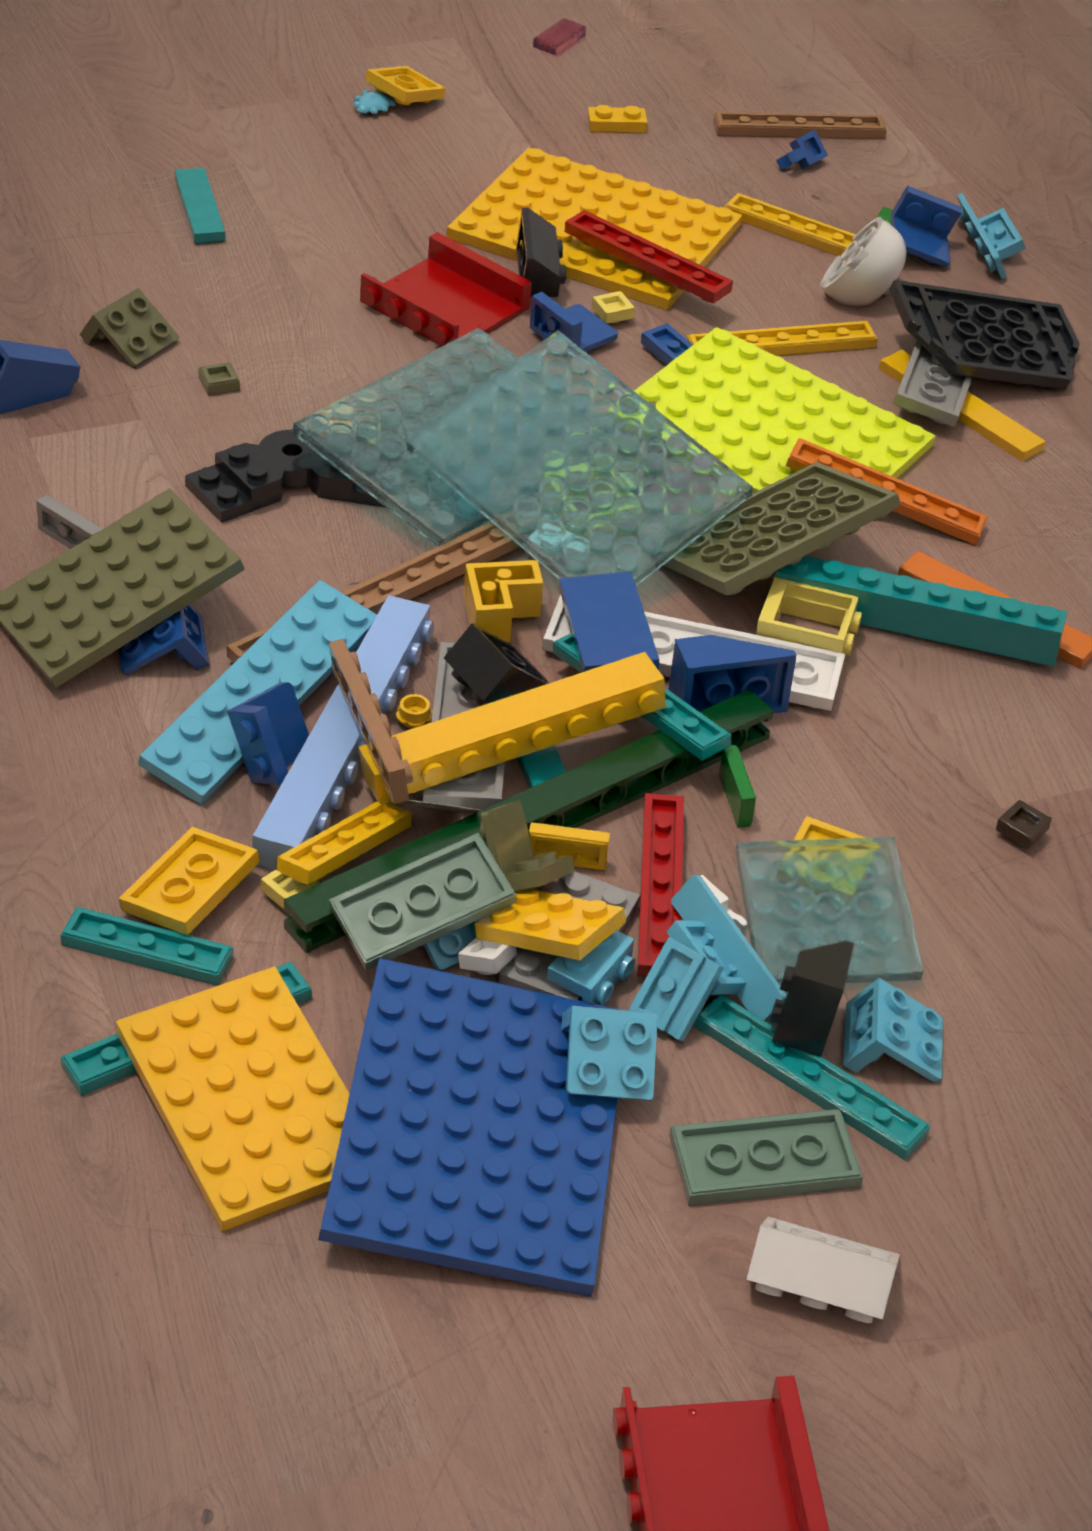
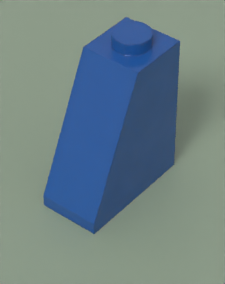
(34, 374)

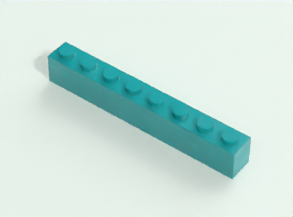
(939, 610)

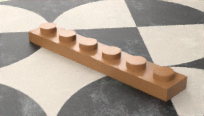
(372, 725)

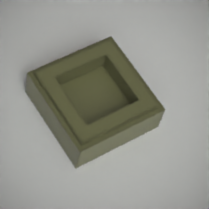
(219, 378)

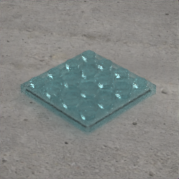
(827, 894)

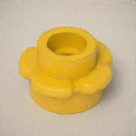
(414, 711)

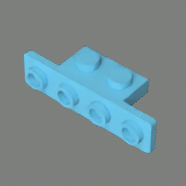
(993, 234)
(714, 934)

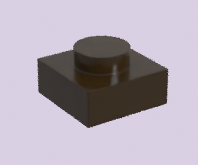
(1023, 824)

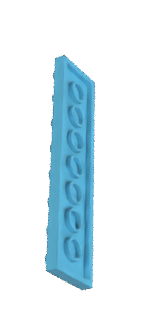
(200, 745)

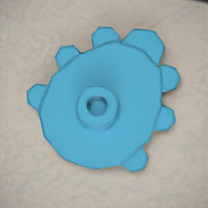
(373, 101)

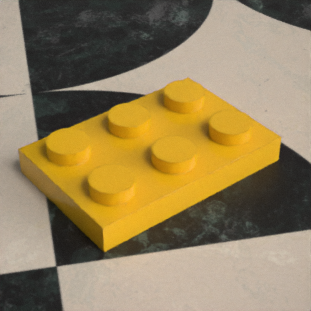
(189, 880)
(552, 923)

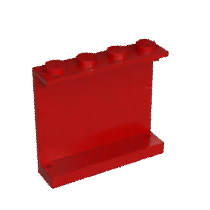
(449, 293)
(720, 1465)

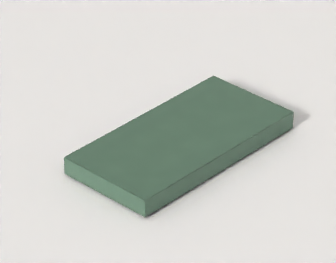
(422, 901)
(765, 1157)

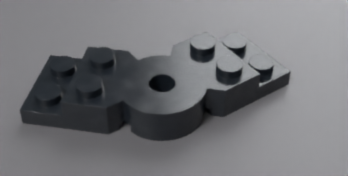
(255, 477)

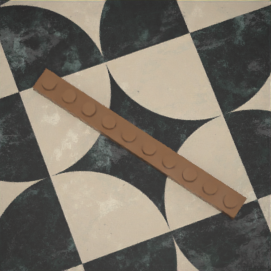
(416, 574)

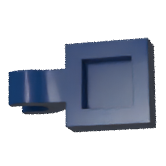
(806, 151)

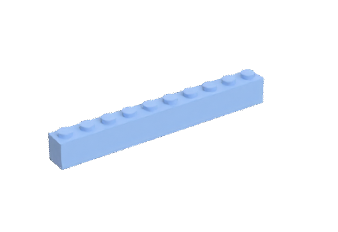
(331, 751)

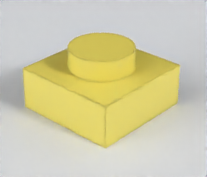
(613, 307)
(280, 886)

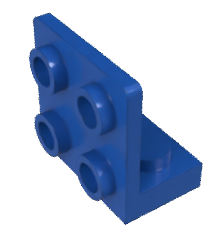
(925, 224)
(574, 322)
(179, 632)

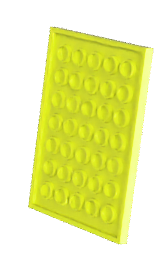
(757, 405)

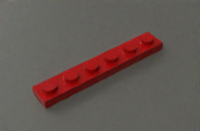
(648, 256)
(659, 874)

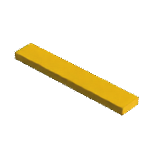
(791, 224)
(807, 338)
(979, 416)

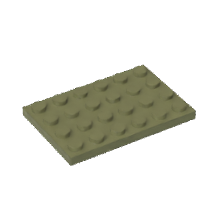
(782, 526)
(115, 587)

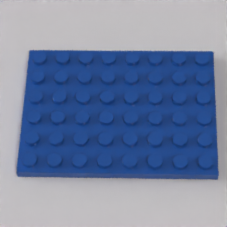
(467, 1136)

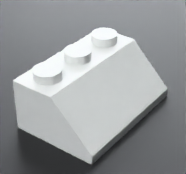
(822, 1269)

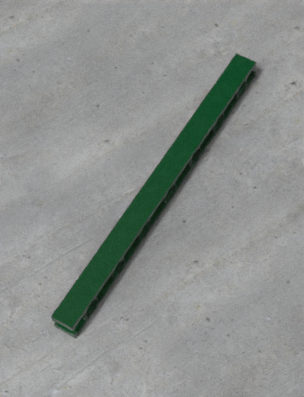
(560, 801)

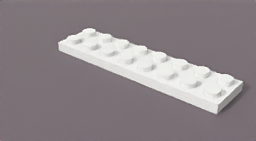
(815, 670)

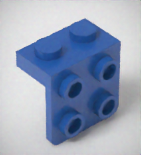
(269, 732)

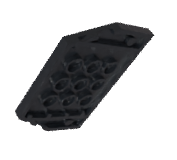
(990, 334)

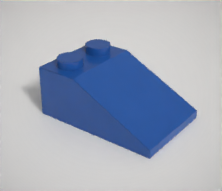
(718, 668)

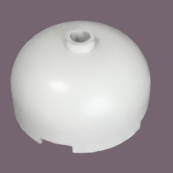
(866, 265)

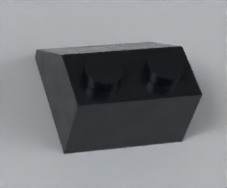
(539, 254)
(491, 666)
(811, 997)

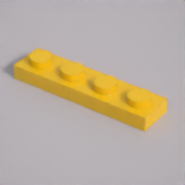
(343, 842)

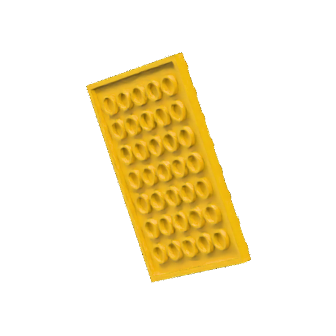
(564, 188)

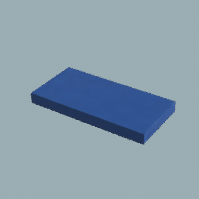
(606, 619)

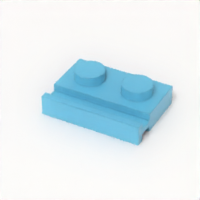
(677, 988)

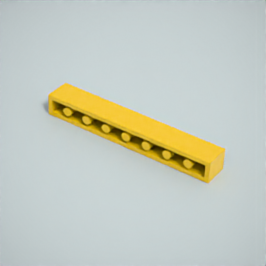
(524, 723)

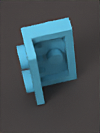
(596, 972)

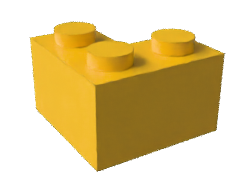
(502, 592)

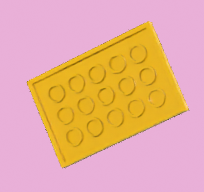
(242, 1094)

